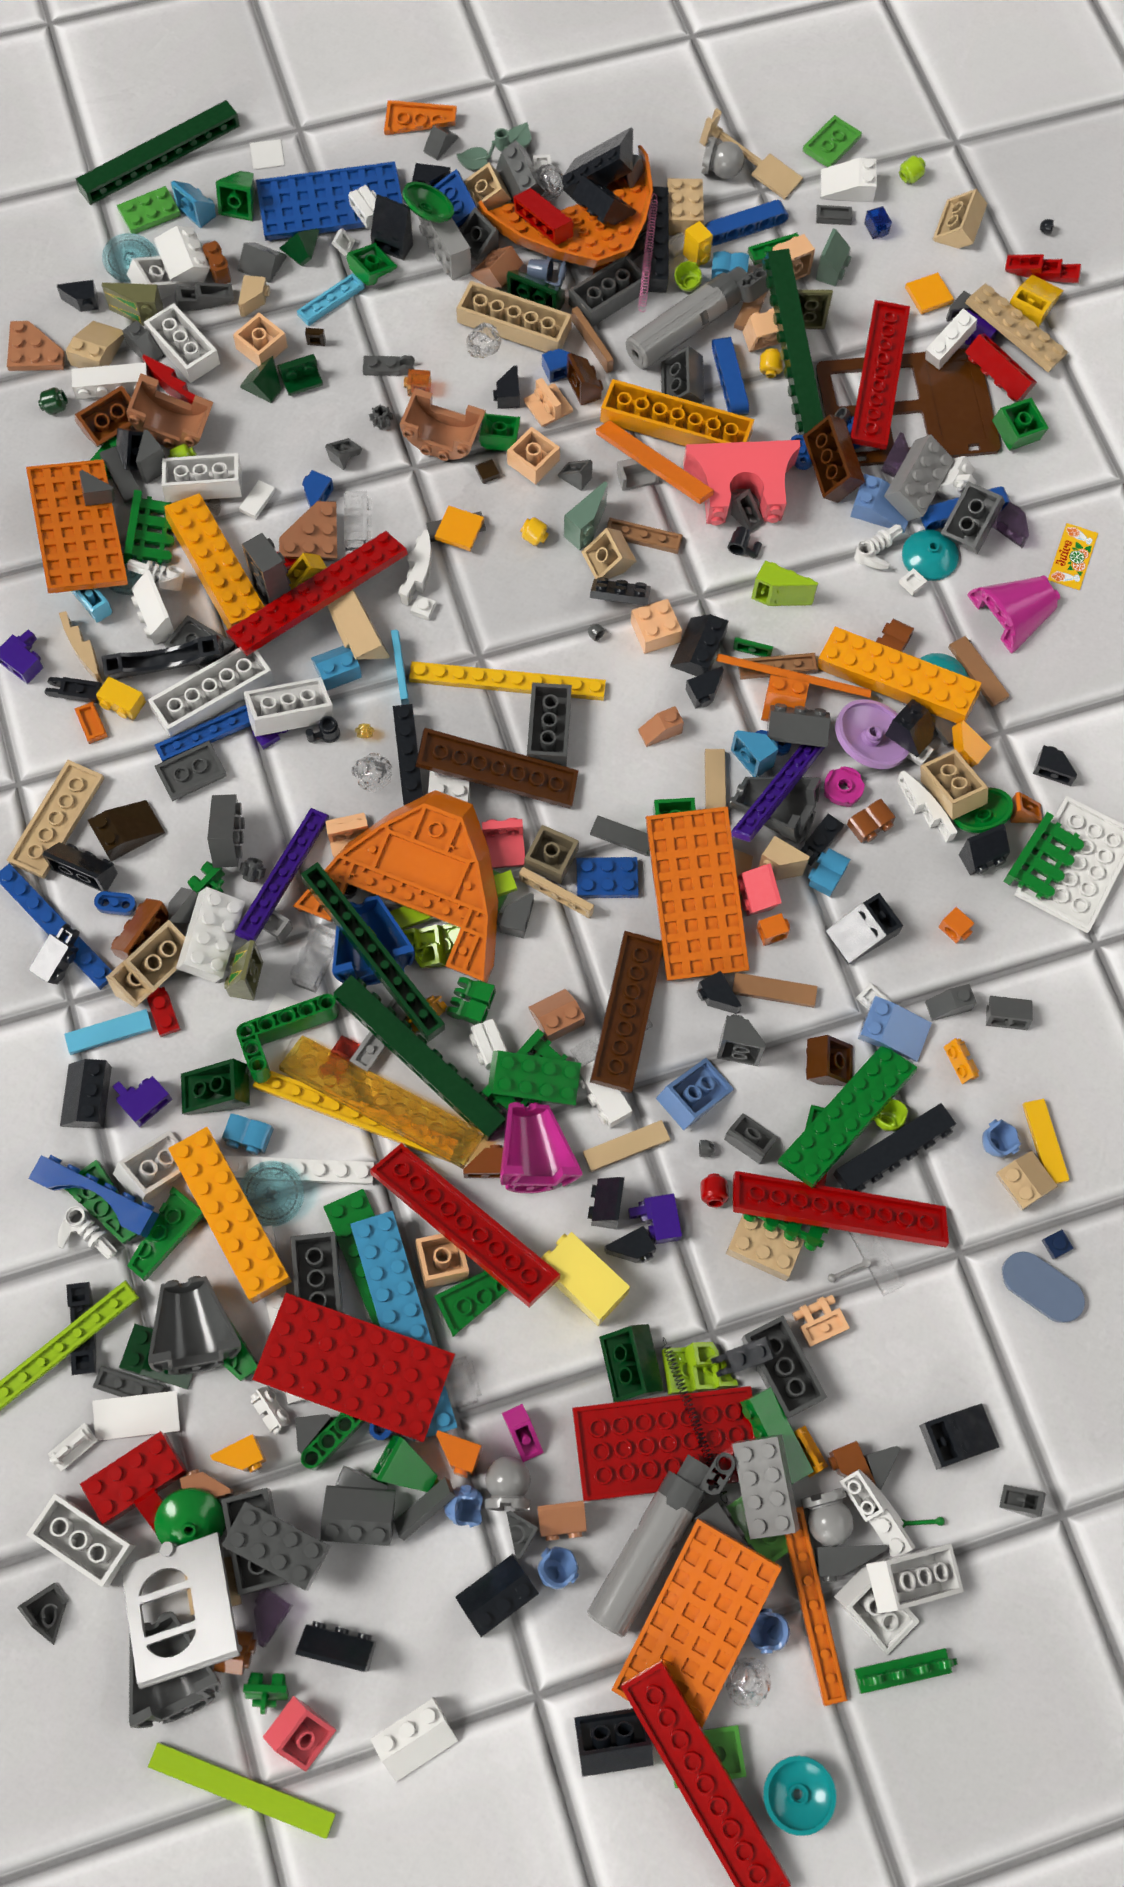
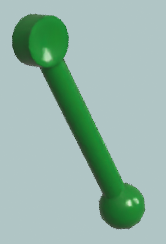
(939, 1521)

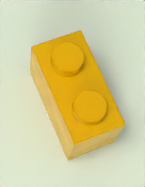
(697, 244)
(120, 698)

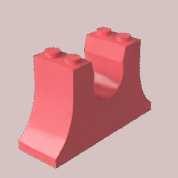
(743, 465)

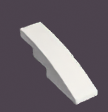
(922, 801)

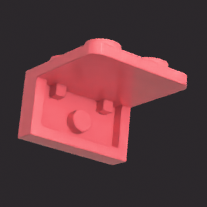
(505, 842)

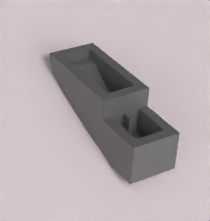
(203, 296)

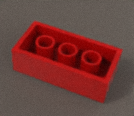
(131, 1476)

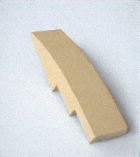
(83, 649)

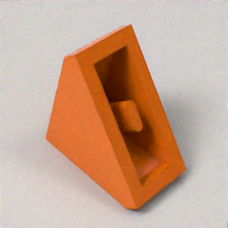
(1025, 809)

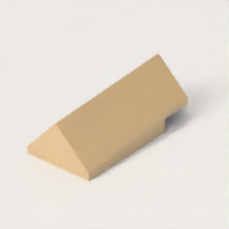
(356, 628)
(148, 965)

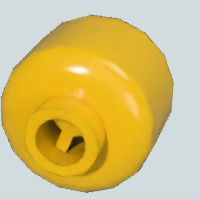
(771, 363)
(534, 531)

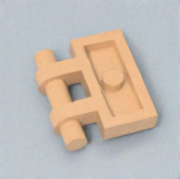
(824, 1327)

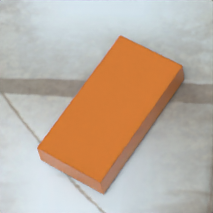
(91, 722)

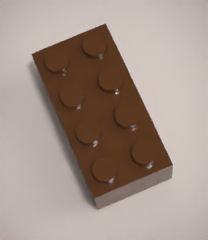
(834, 458)

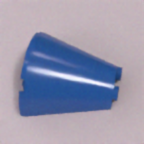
(377, 916)

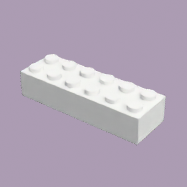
(210, 691)

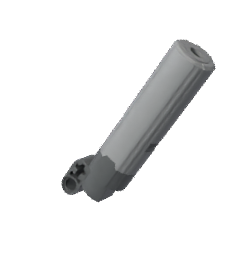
(694, 314)
(653, 1542)

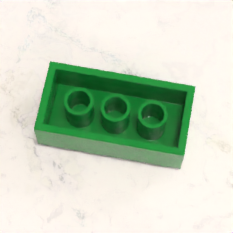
(534, 1078)

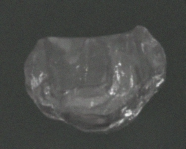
(552, 181)
(483, 341)
(373, 772)
(748, 1682)

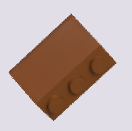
(104, 416)
(147, 919)

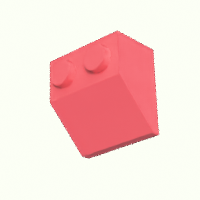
(758, 890)
(299, 1734)

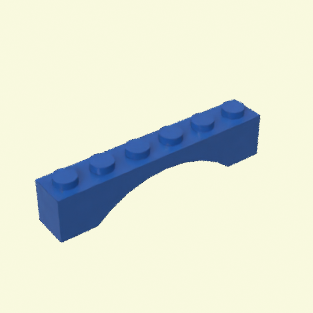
(130, 1214)

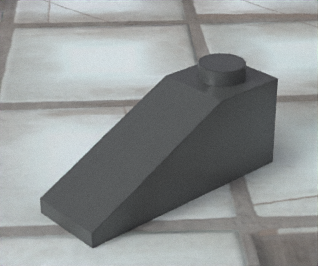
(843, 1559)

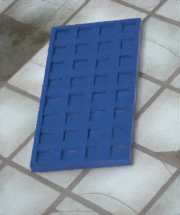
(321, 198)

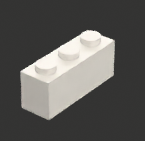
(951, 339)
(609, 1101)

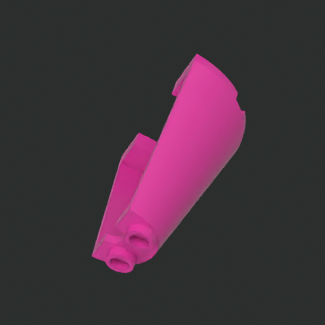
(1018, 606)
(535, 1151)

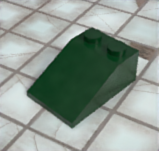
(215, 1088)
(136, 1359)

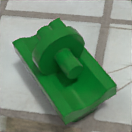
(211, 880)
(266, 1695)

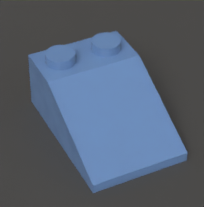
(874, 507)
(894, 1028)
(694, 1093)

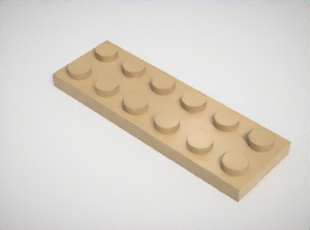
(1016, 327)
(55, 817)

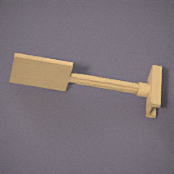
(769, 171)

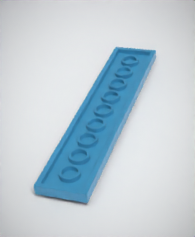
(396, 1293)

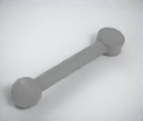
(865, 1263)

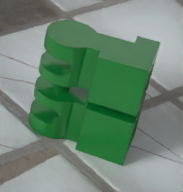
(480, 996)

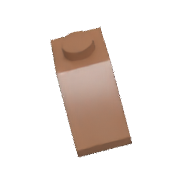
(661, 727)
(203, 1481)

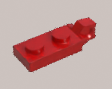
(163, 1012)

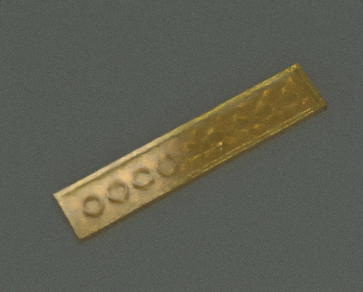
(382, 1102)

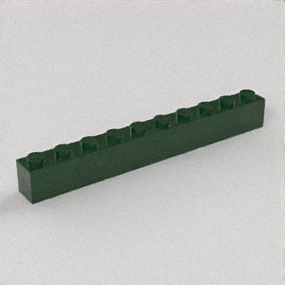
(157, 152)
(793, 340)
(373, 952)
(419, 1057)

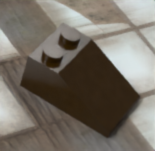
(125, 828)

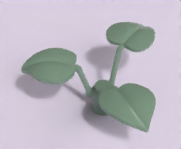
(477, 157)

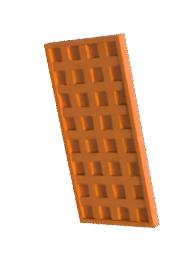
(75, 540)
(697, 893)
(703, 1616)

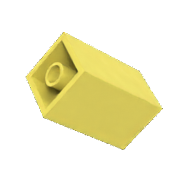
(586, 1278)

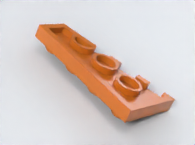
(415, 116)

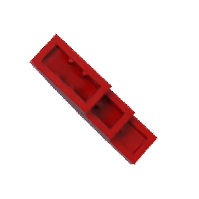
(1045, 269)
(168, 380)

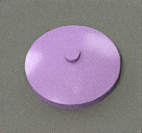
(862, 733)

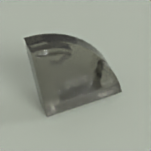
(213, 505)

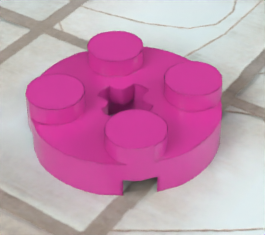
(839, 796)

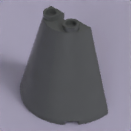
(793, 815)
(190, 1329)
(173, 1697)

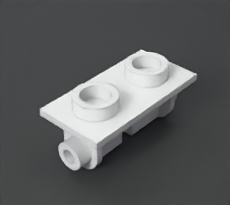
(277, 1417)
(72, 1447)

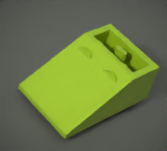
(783, 587)

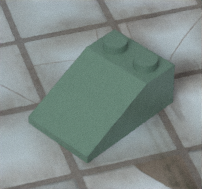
(584, 518)

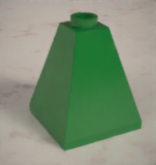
(236, 195)
(404, 1467)

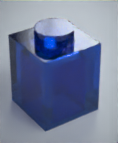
(877, 222)

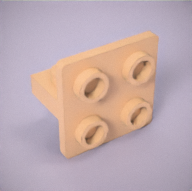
(547, 403)
(345, 829)

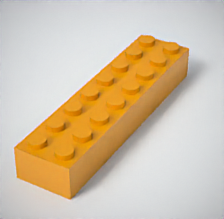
(671, 417)
(213, 559)
(899, 675)
(230, 1215)

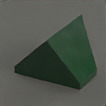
(301, 246)
(263, 381)

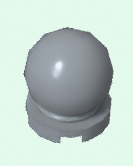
(723, 158)
(507, 1483)
(829, 1518)

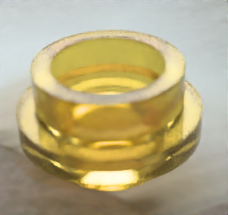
(364, 731)

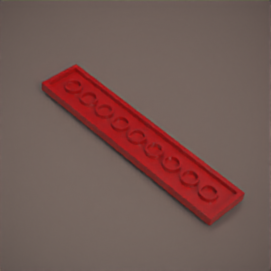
(880, 375)
(316, 593)
(840, 1209)
(465, 1225)
(703, 1779)

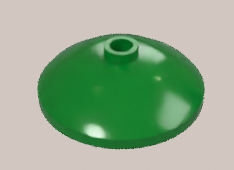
(428, 202)
(988, 816)
(188, 1509)

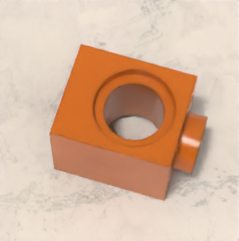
(957, 925)
(773, 929)

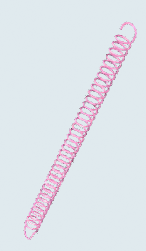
(648, 252)

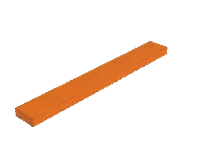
(655, 462)
(793, 675)
(815, 1614)

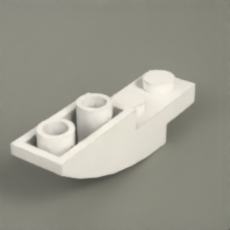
(419, 570)
(879, 1512)

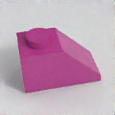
(522, 1432)

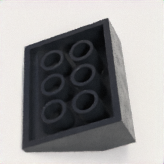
(602, 163)

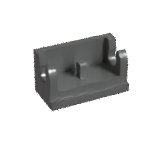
(1009, 1013)

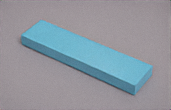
(330, 299)
(399, 667)
(108, 1031)

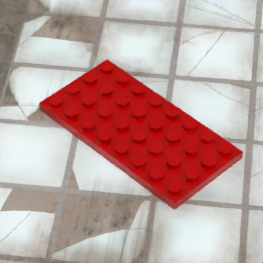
(354, 1367)
(635, 1442)

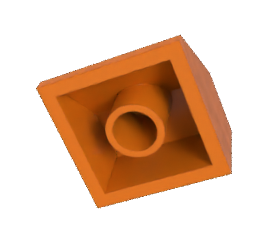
(786, 692)
(460, 1453)

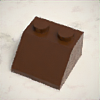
(583, 379)
(829, 1061)

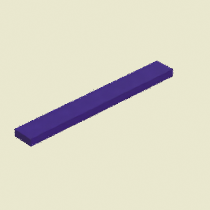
(776, 792)
(282, 875)

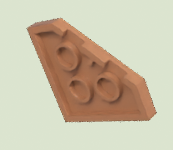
(32, 349)
(312, 533)

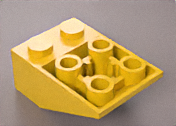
(1035, 298)

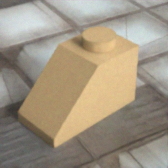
(252, 294)

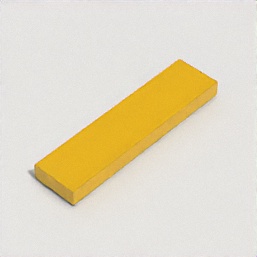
(1045, 1140)

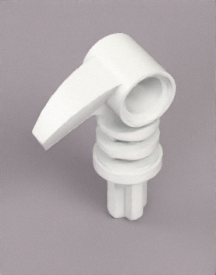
(874, 546)
(167, 579)
(85, 1228)

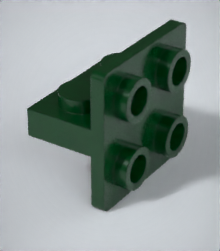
(300, 374)

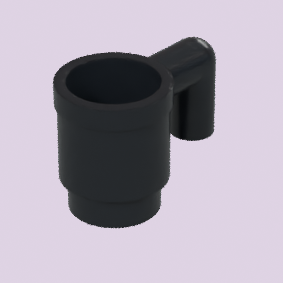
(739, 543)
(328, 731)

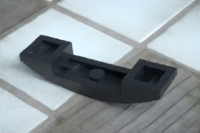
(79, 1301)

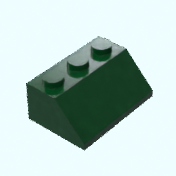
(535, 290)
(631, 1363)

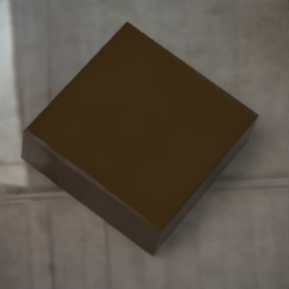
(315, 336)
(487, 471)

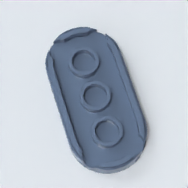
(1043, 1287)

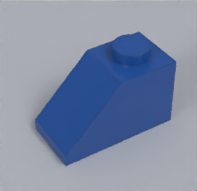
(555, 364)
(317, 487)

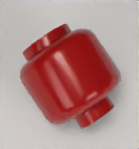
(714, 1190)

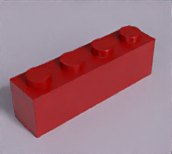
(543, 216)
(1000, 367)

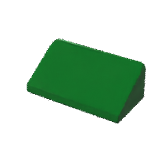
(752, 647)

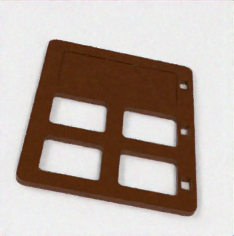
(950, 399)

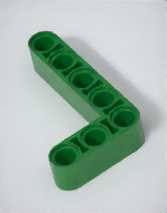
(281, 1028)
(339, 1436)

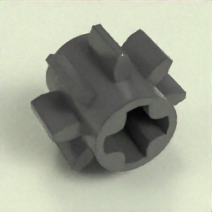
(381, 416)
(252, 869)

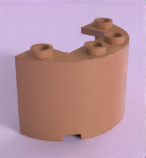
(166, 417)
(439, 430)

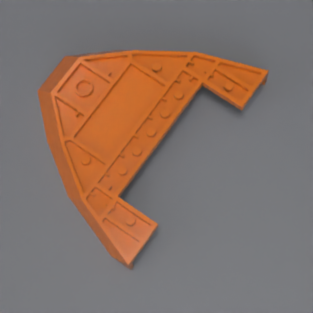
(592, 240)
(433, 863)

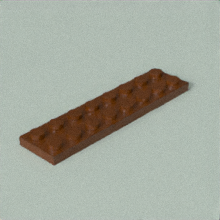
(497, 768)
(627, 1012)

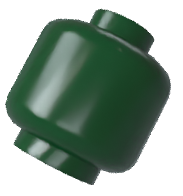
(53, 401)

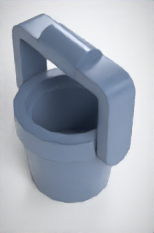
(543, 270)

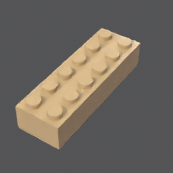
(514, 317)

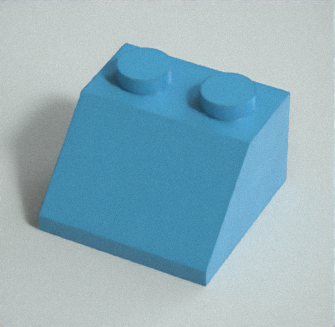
(193, 203)
(337, 667)
(754, 751)

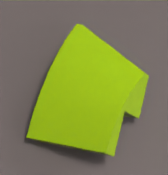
(432, 944)
(696, 1369)

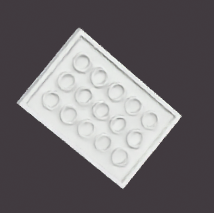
(1094, 867)

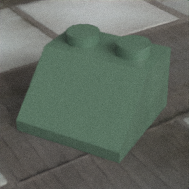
(833, 259)

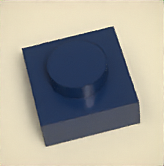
(1057, 1244)

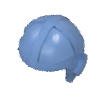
(1001, 1139)
(465, 1506)
(557, 1567)
(770, 1632)

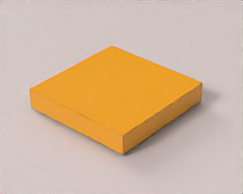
(929, 293)
(459, 528)

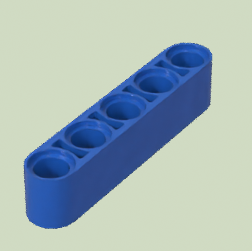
(747, 222)
(730, 376)
(938, 514)

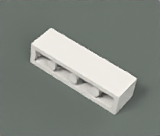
(102, 380)

